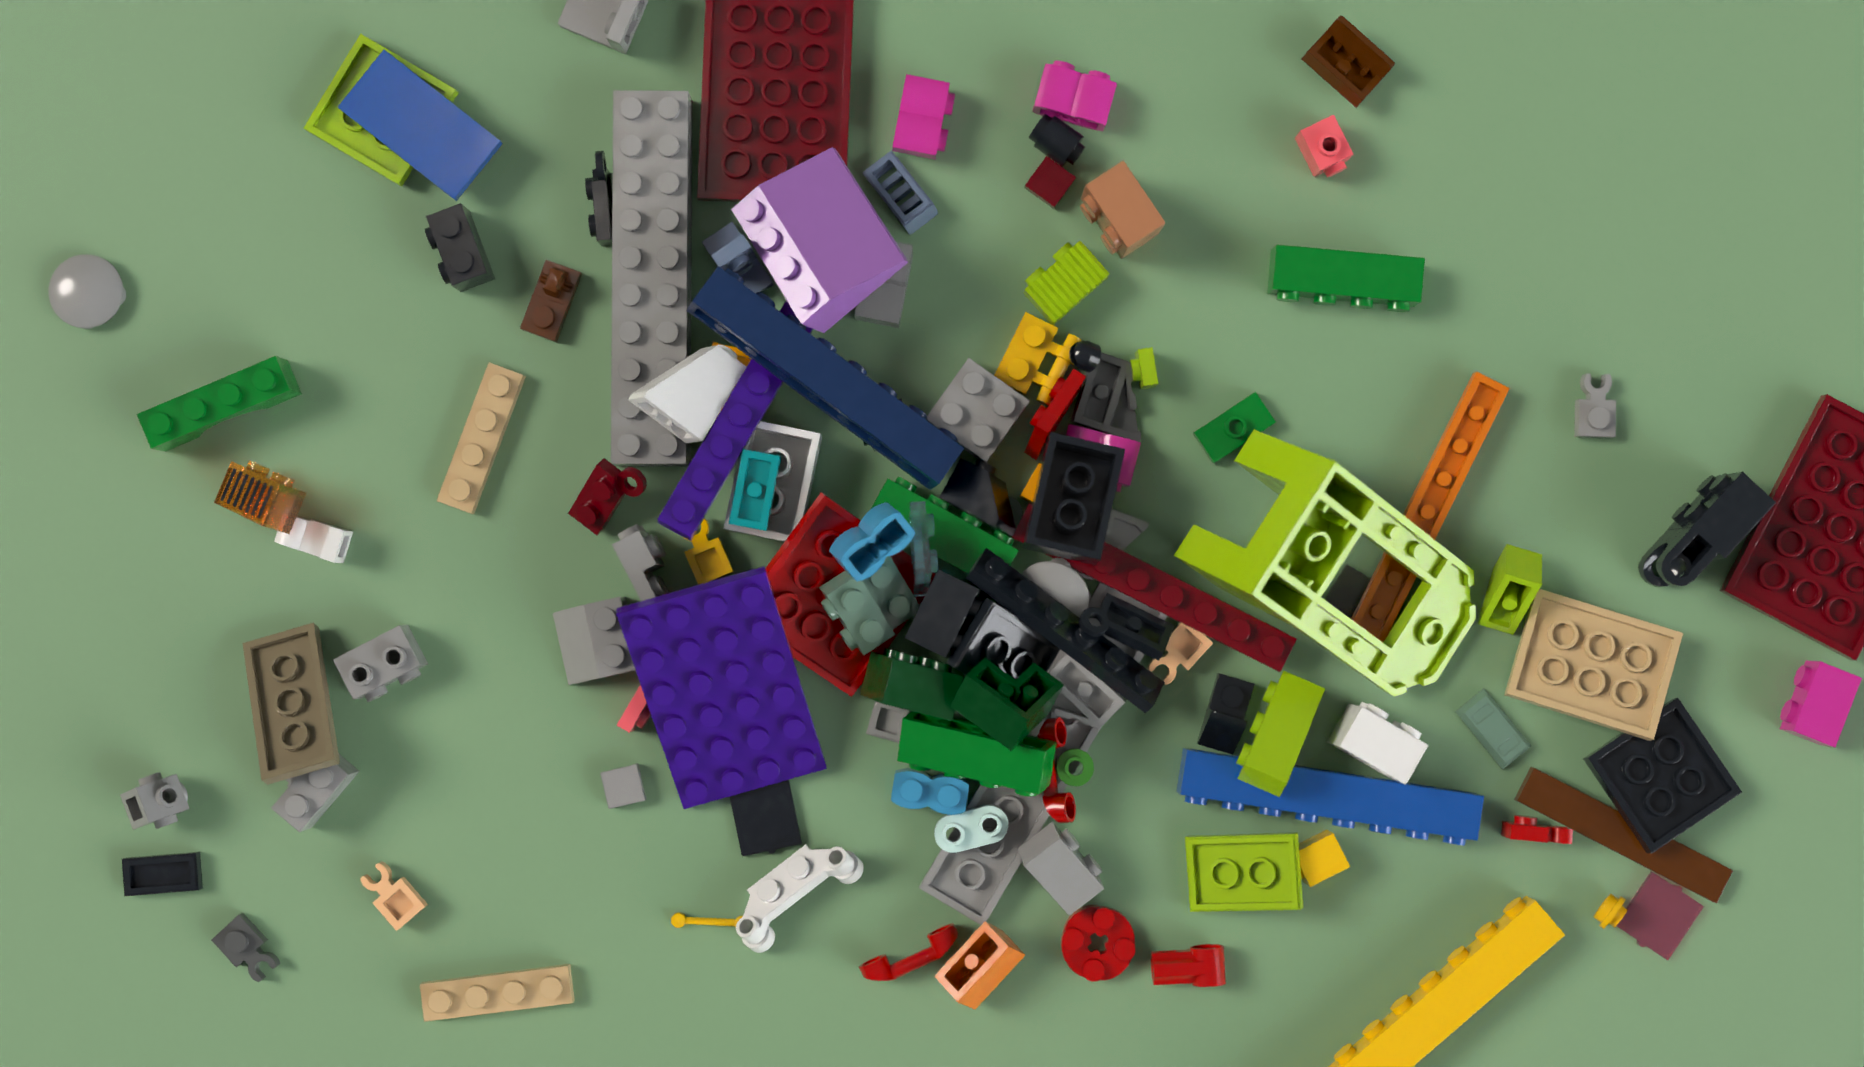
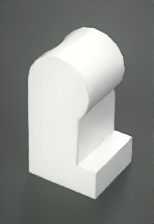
(317, 539)

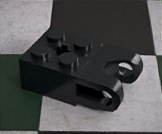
(1706, 529)

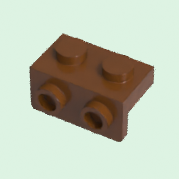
(1348, 61)

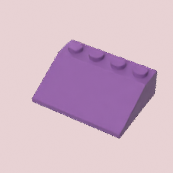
(819, 239)

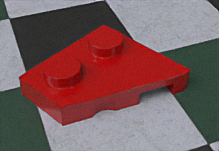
(1048, 419)

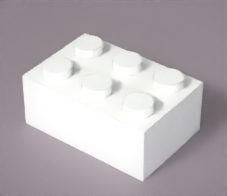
(796, 473)

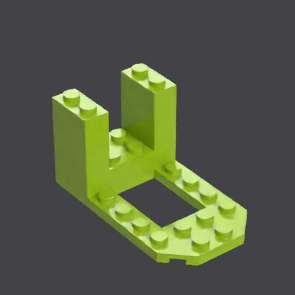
(1303, 547)

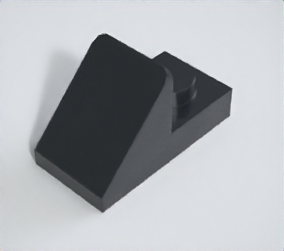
(1225, 714)

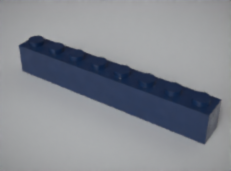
(825, 378)

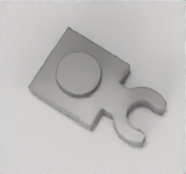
(1595, 415)

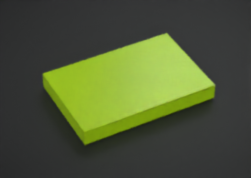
(1244, 872)

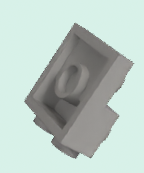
(640, 557)

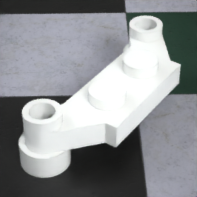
(787, 885)

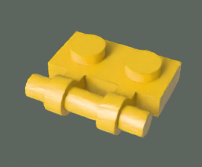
(1026, 353)

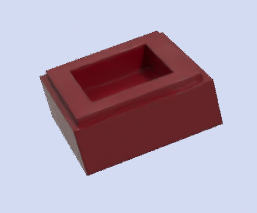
(1050, 182)

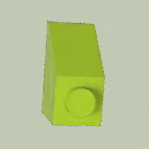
(1511, 589)

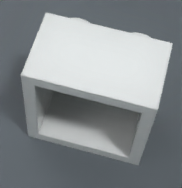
(1377, 743)

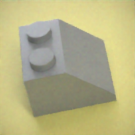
(593, 641)

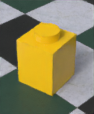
(1321, 858)

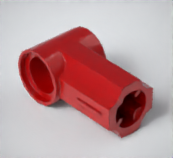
(1199, 965)

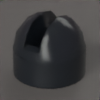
(1085, 355)

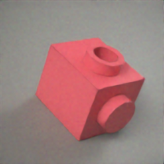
(1324, 147)

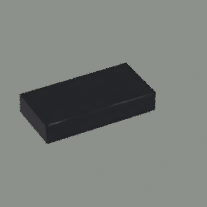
(162, 873)

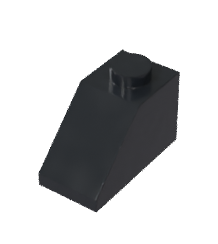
(980, 494)

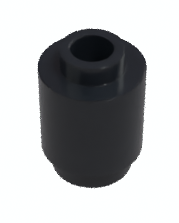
(1057, 140)

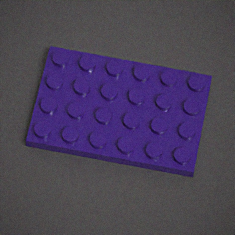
(722, 687)

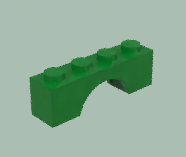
(198, 410)

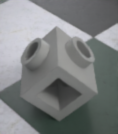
(155, 801)

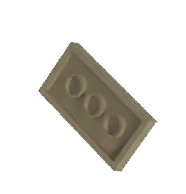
(290, 703)

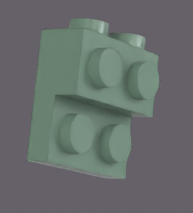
(869, 606)

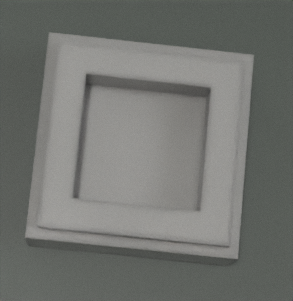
(886, 722)
(623, 786)

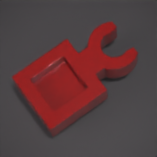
(1527, 829)

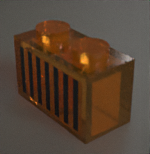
(261, 497)

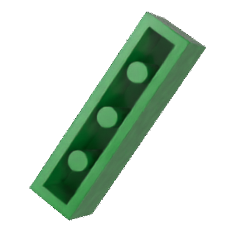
(1345, 276)
(955, 538)
(969, 752)

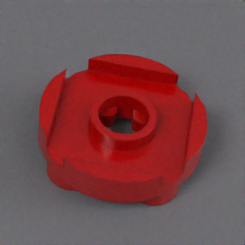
(1095, 964)

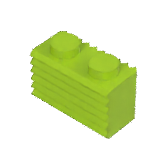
(1065, 282)

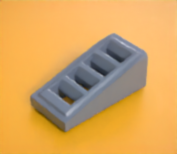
(919, 215)

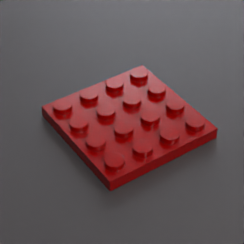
(795, 579)

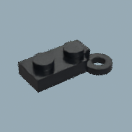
(600, 191)
(1128, 625)

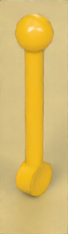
(679, 920)

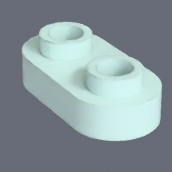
(971, 828)

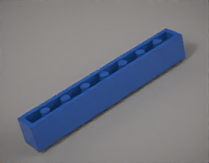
(1337, 796)

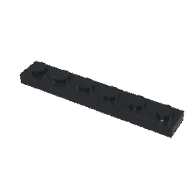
(1064, 631)

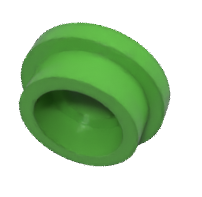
(1075, 755)

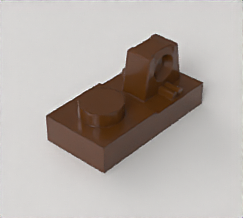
(551, 301)

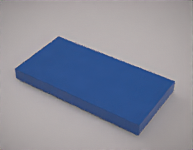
(420, 125)

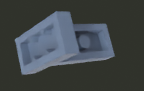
(733, 252)

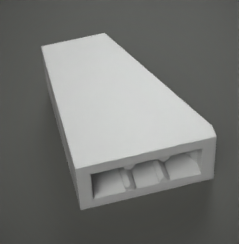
(691, 392)

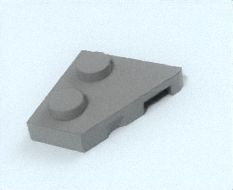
(1083, 694)

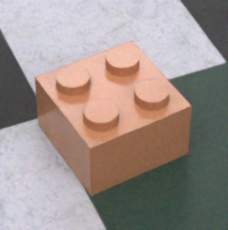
(1121, 210)

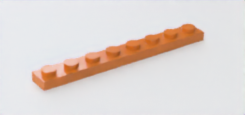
(1433, 498)

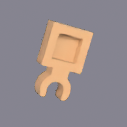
(1182, 648)
(397, 900)

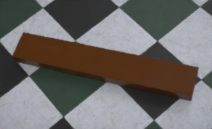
(1609, 829)

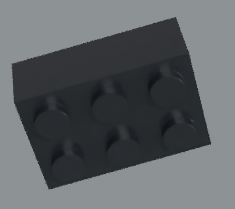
(1073, 498)

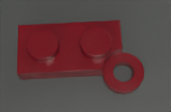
(604, 493)

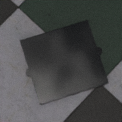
(766, 819)

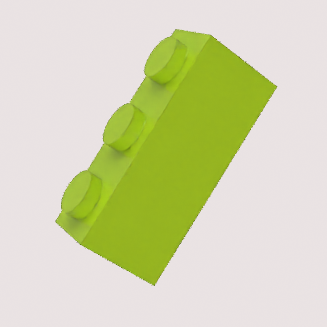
(1279, 733)

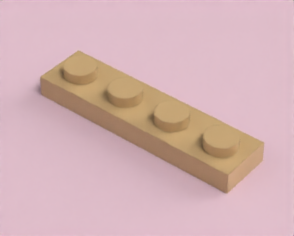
(481, 438)
(497, 992)

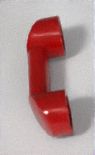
(1059, 805)
(881, 970)

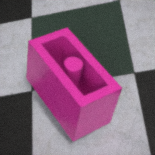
(1819, 703)

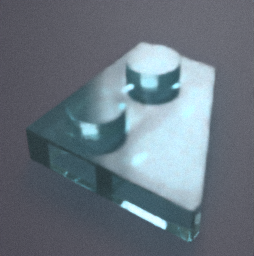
(923, 558)

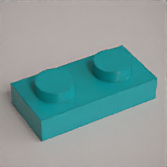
(754, 490)

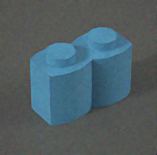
(878, 535)
(919, 789)

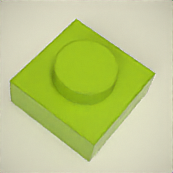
(1144, 368)

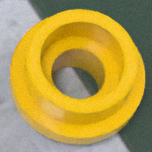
(1611, 911)

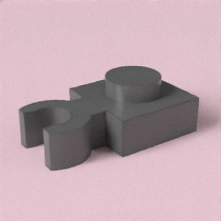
(241, 943)

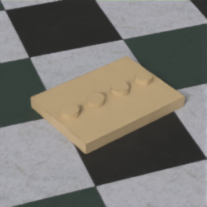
(1594, 664)

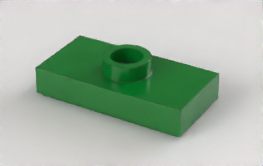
(1233, 427)

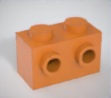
(979, 965)

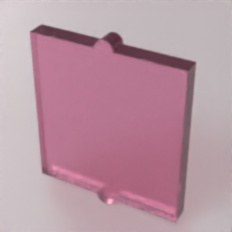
(1659, 915)

